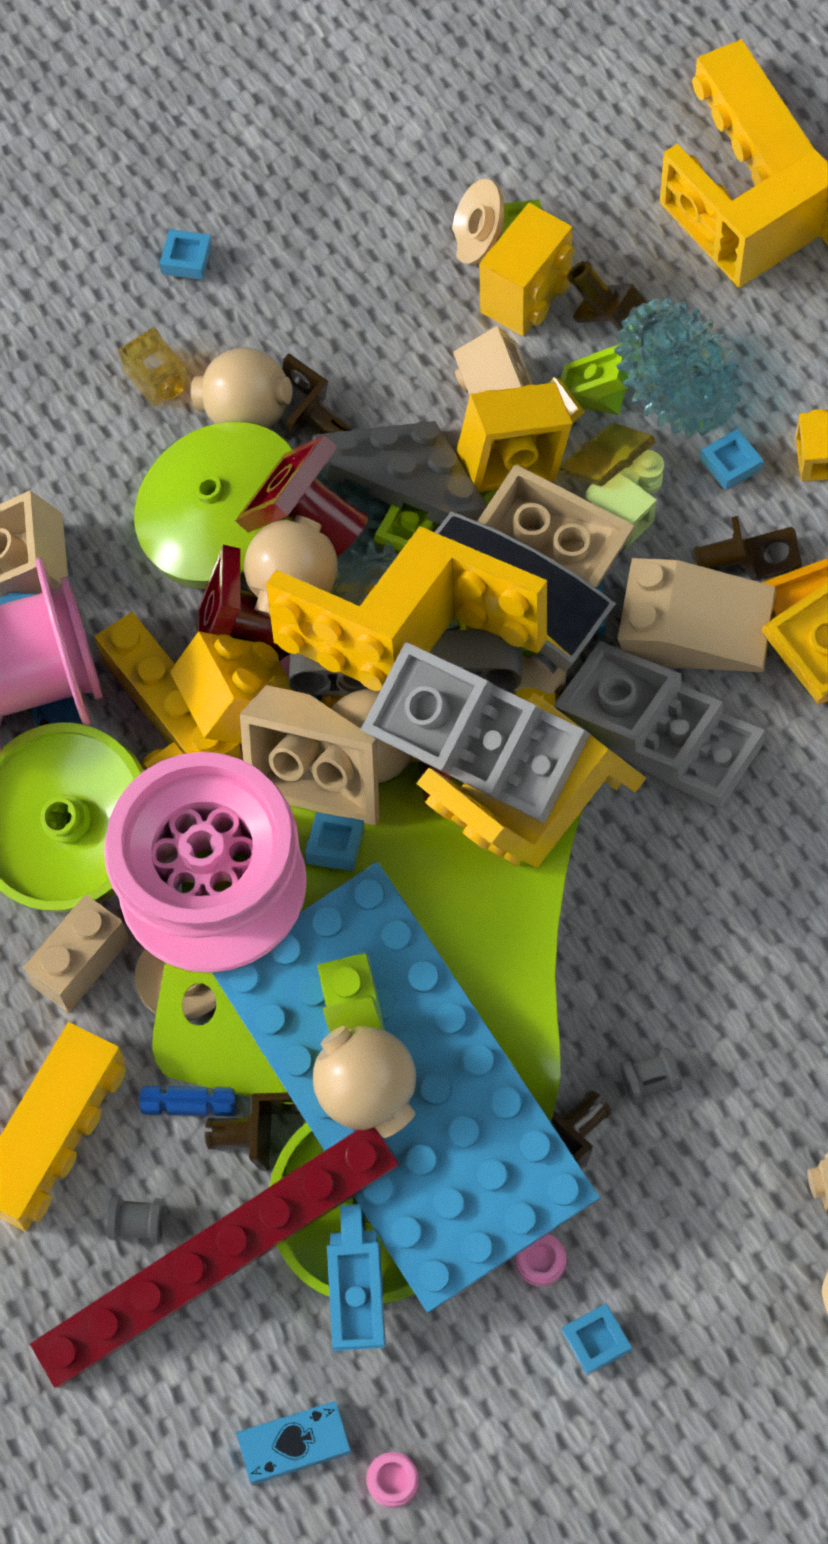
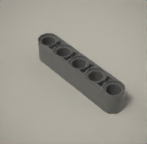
(471, 650)

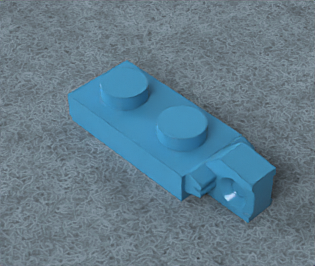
(355, 1284)

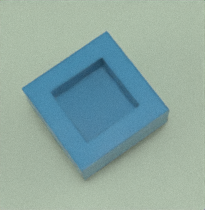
(186, 254)
(731, 459)
(335, 841)
(596, 1339)

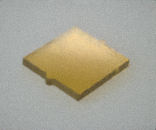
(607, 454)

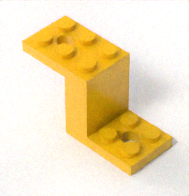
(756, 227)
(410, 603)
(514, 833)

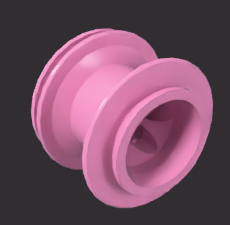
(45, 651)
(194, 807)

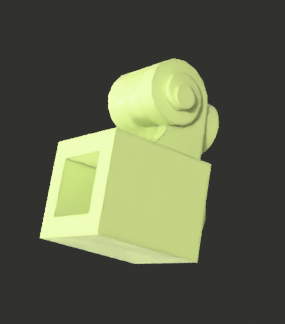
(629, 493)

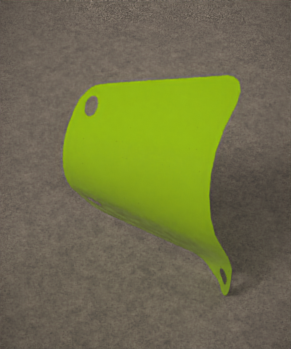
(478, 910)

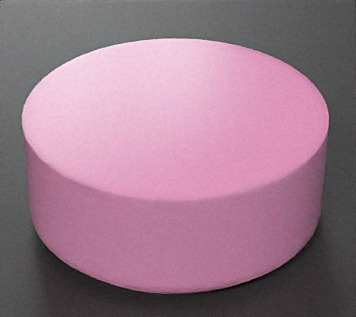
(542, 1262)
(392, 1479)

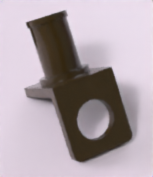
(601, 300)
(311, 410)
(750, 552)
(579, 1123)
(251, 1130)

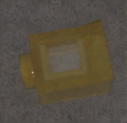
(153, 367)

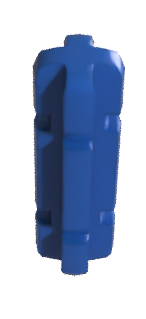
(187, 1100)

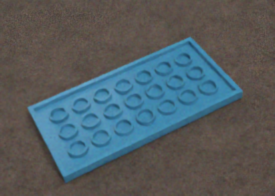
(480, 1154)

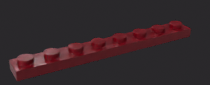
(214, 1255)

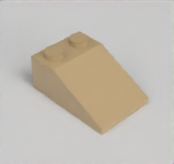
(557, 524)
(30, 531)
(695, 617)
(311, 754)

